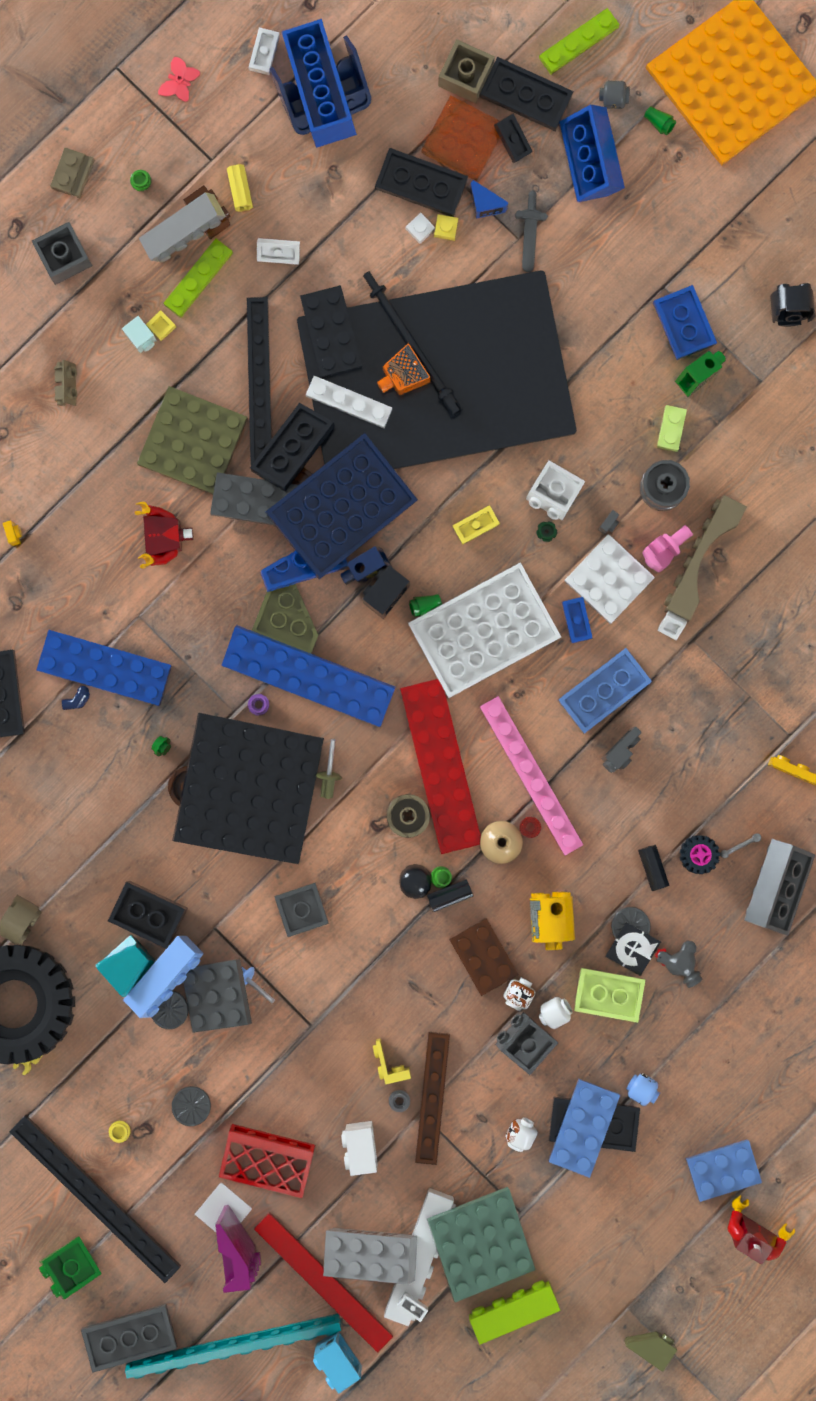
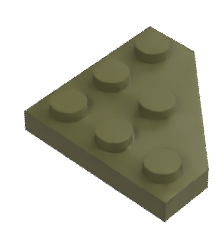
(286, 619)

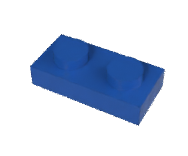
(577, 620)

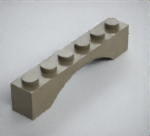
(685, 597)

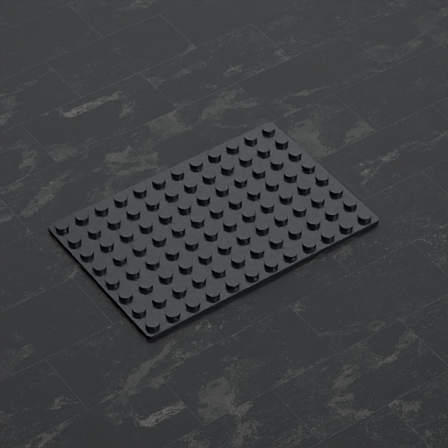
(486, 343)

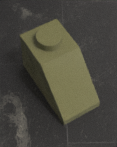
(653, 1347)

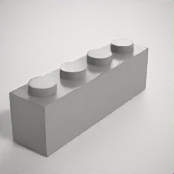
(182, 227)

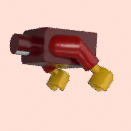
(162, 535)
(753, 1238)

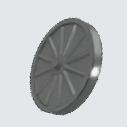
(632, 916)
(172, 1012)
(191, 1106)

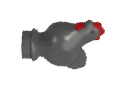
(681, 963)

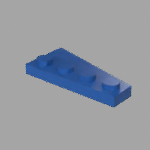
(291, 571)

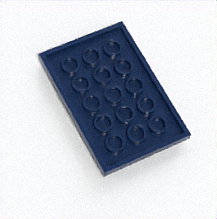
(341, 506)

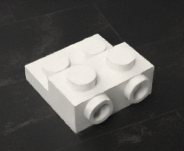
(554, 491)

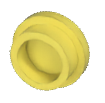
(119, 1131)

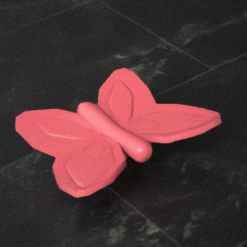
(179, 82)

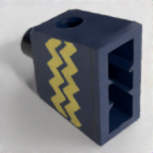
(373, 560)

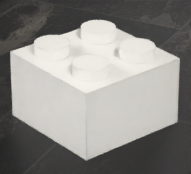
(361, 1148)

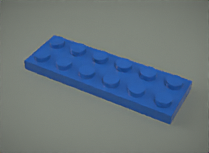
(104, 667)

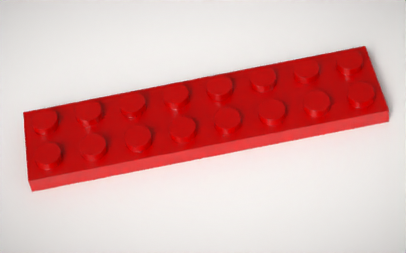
(441, 766)

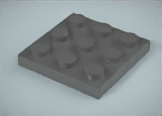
(217, 996)

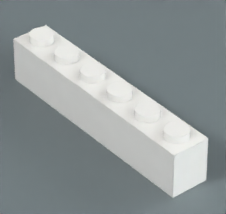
(434, 1204)

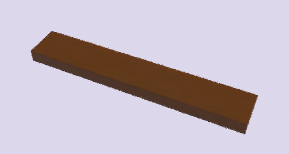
(432, 1098)

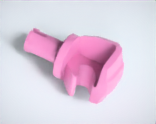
(664, 548)

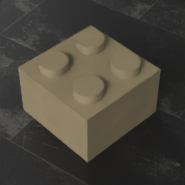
(465, 71)

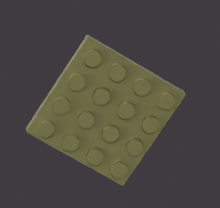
(191, 440)

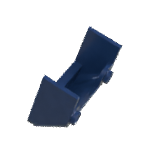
(352, 81)

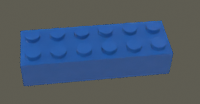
(318, 83)

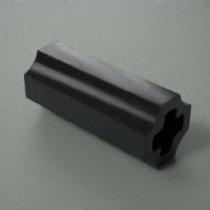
(653, 867)
(450, 895)

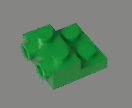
(69, 1268)

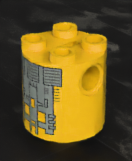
(555, 925)

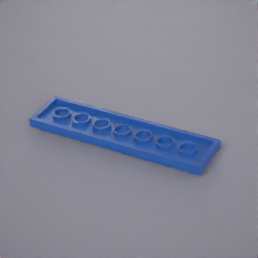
(308, 676)

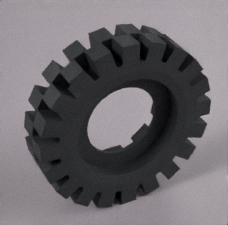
(53, 1003)

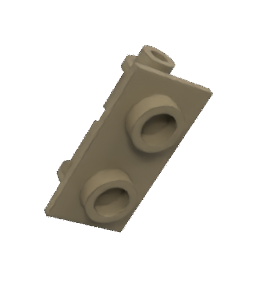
(65, 373)

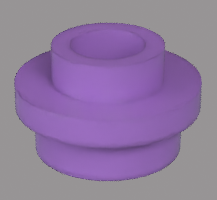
(258, 697)

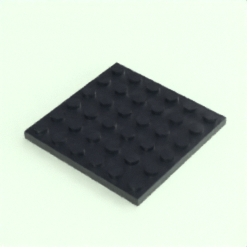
(248, 789)

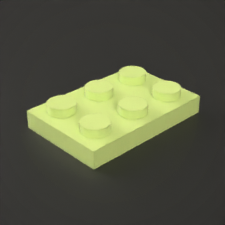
(609, 995)

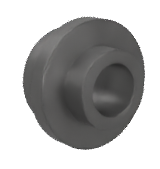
(399, 1107)

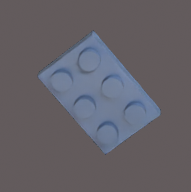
(723, 1170)

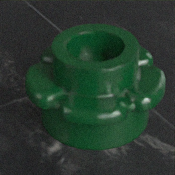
(547, 537)

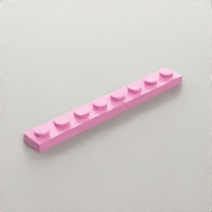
(531, 776)

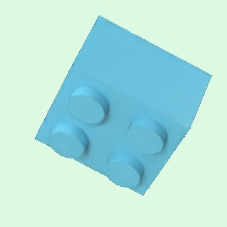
(337, 1362)

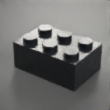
(147, 914)

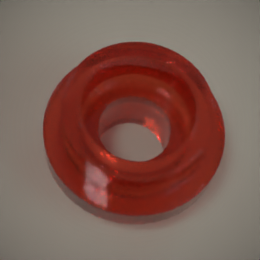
(537, 827)

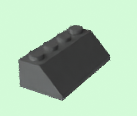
(779, 887)

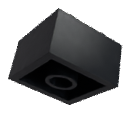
(385, 592)

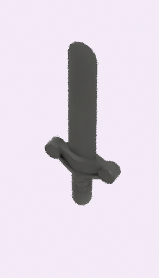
(531, 217)

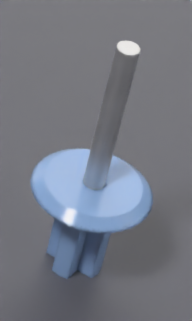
(248, 974)

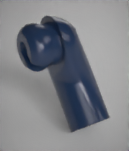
(79, 699)

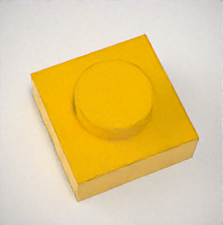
(12, 532)

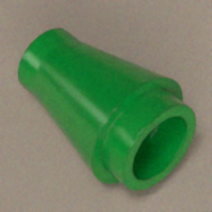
(660, 120)
(424, 604)

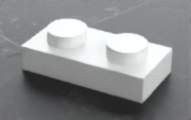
(264, 51)
(278, 251)

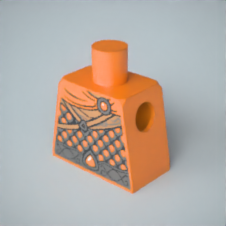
(404, 372)

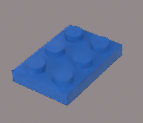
(684, 322)

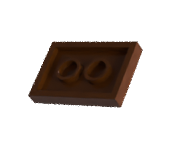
(483, 957)

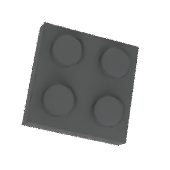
(301, 909)

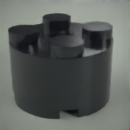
(792, 304)

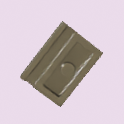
(72, 172)

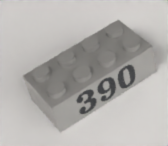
(370, 1255)

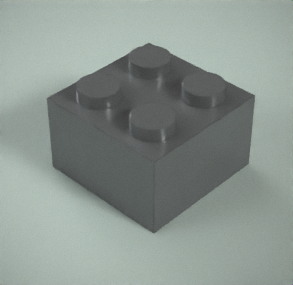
(62, 253)

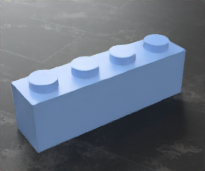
(163, 977)

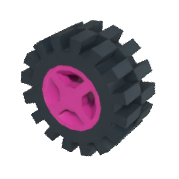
(707, 854)

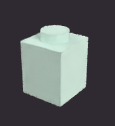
(139, 334)

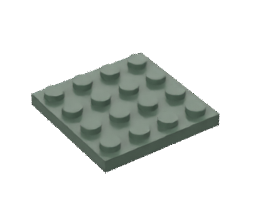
(481, 1244)

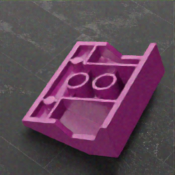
(238, 1252)

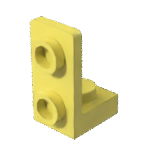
(397, 1074)

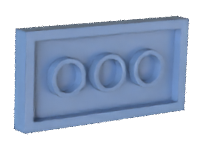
(604, 690)
(584, 1128)

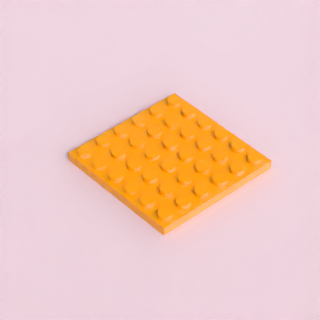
(733, 78)

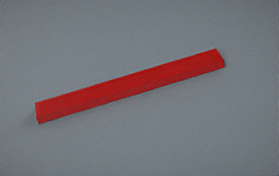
(327, 1287)

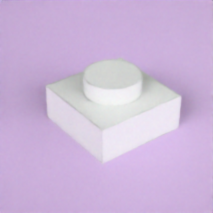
(420, 228)
(672, 625)

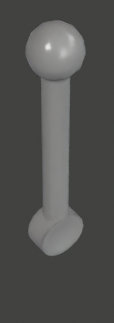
(755, 838)

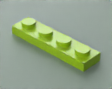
(579, 41)
(198, 278)

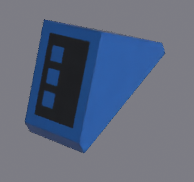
(486, 202)

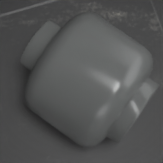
(614, 94)

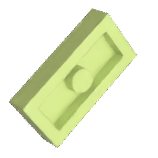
(671, 428)

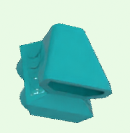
(126, 965)

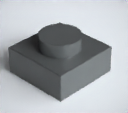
(610, 523)

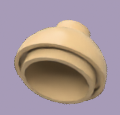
(489, 842)

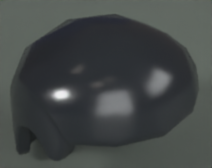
(415, 881)

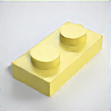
(476, 525)

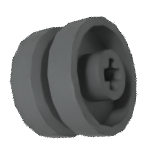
(673, 476)

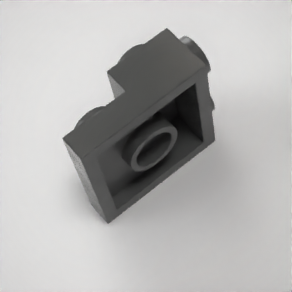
(619, 756)
(525, 1043)

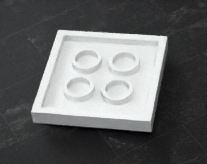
(609, 579)

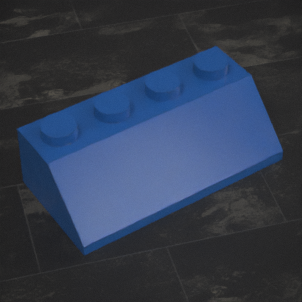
(591, 153)

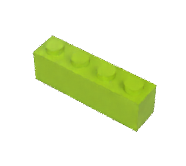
(513, 1312)

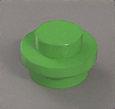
(140, 180)
(441, 877)

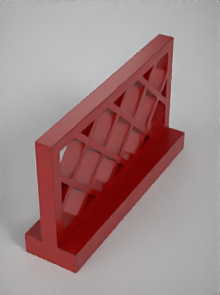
(274, 1144)

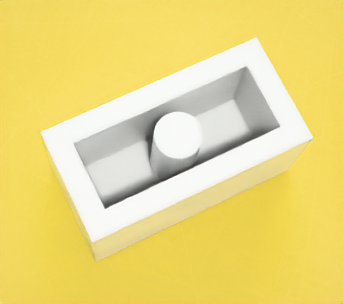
(412, 1306)

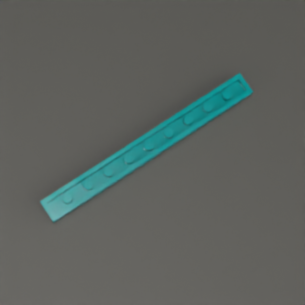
(235, 1345)

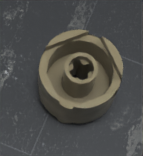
(420, 813)
(17, 919)

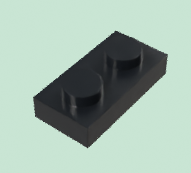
(513, 138)

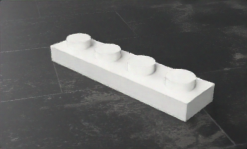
(349, 402)

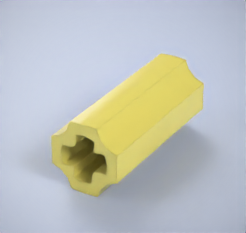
(239, 187)

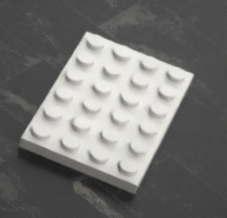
(484, 630)

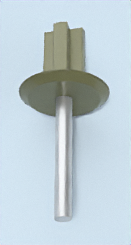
(329, 777)

